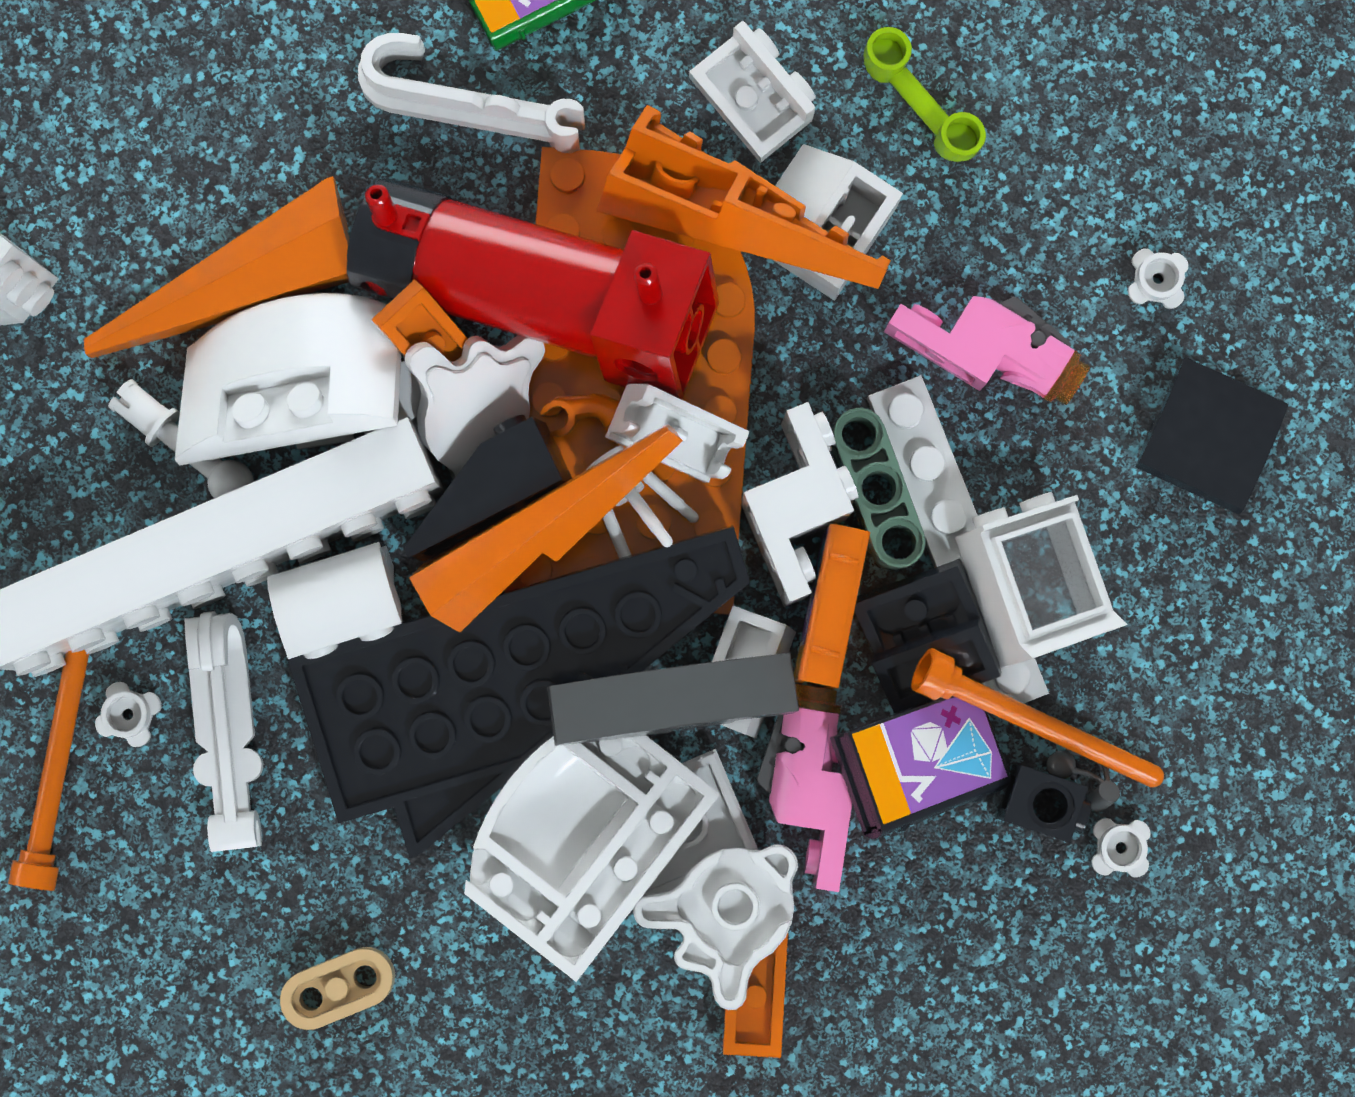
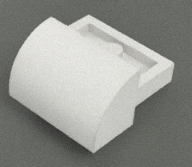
(335, 601)

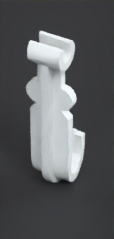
(461, 107)
(224, 727)

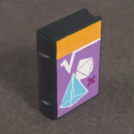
(919, 764)

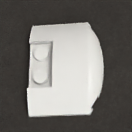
(287, 377)
(582, 842)

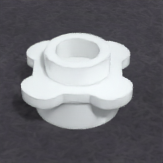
(1172, 269)
(113, 722)
(1133, 836)

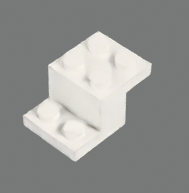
(799, 503)

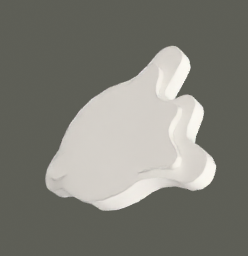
(470, 395)
(730, 915)

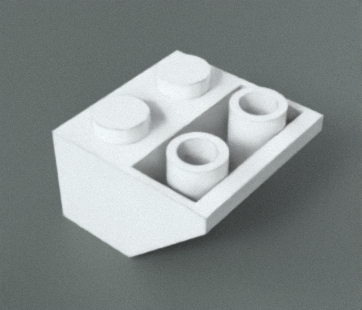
(841, 196)

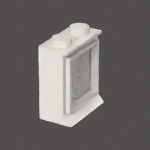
(1036, 579)

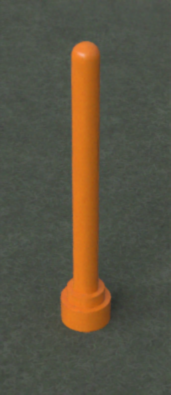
(940, 677)
(36, 864)

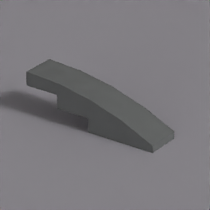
(672, 699)

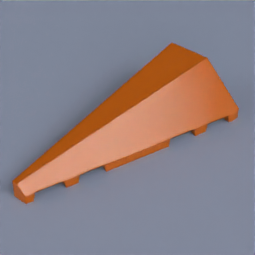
(478, 569)

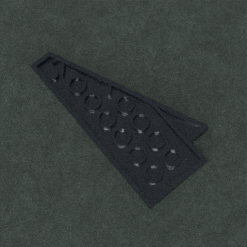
(451, 715)

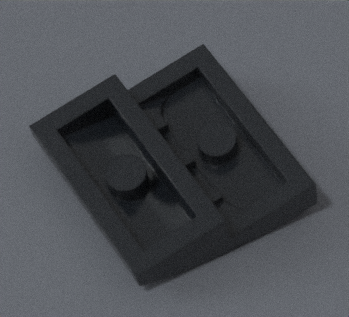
(1212, 435)
(924, 613)

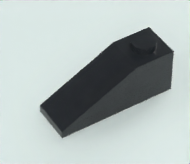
(493, 483)

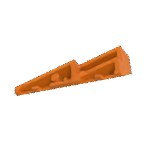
(687, 192)
(282, 256)

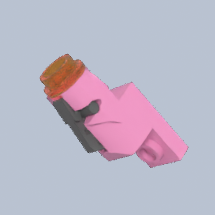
(991, 338)
(803, 785)

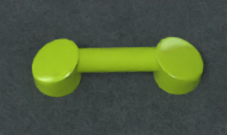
(885, 59)

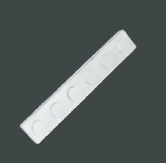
(940, 498)

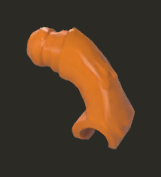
(583, 406)

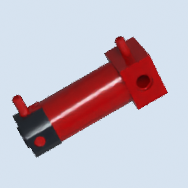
(629, 308)

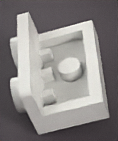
(755, 91)

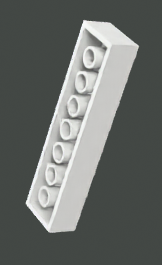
(214, 546)

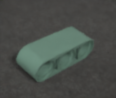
(882, 462)

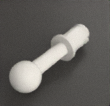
(160, 425)

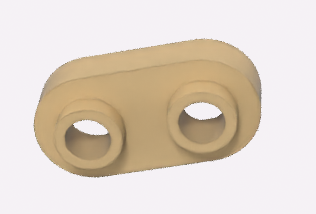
(339, 988)

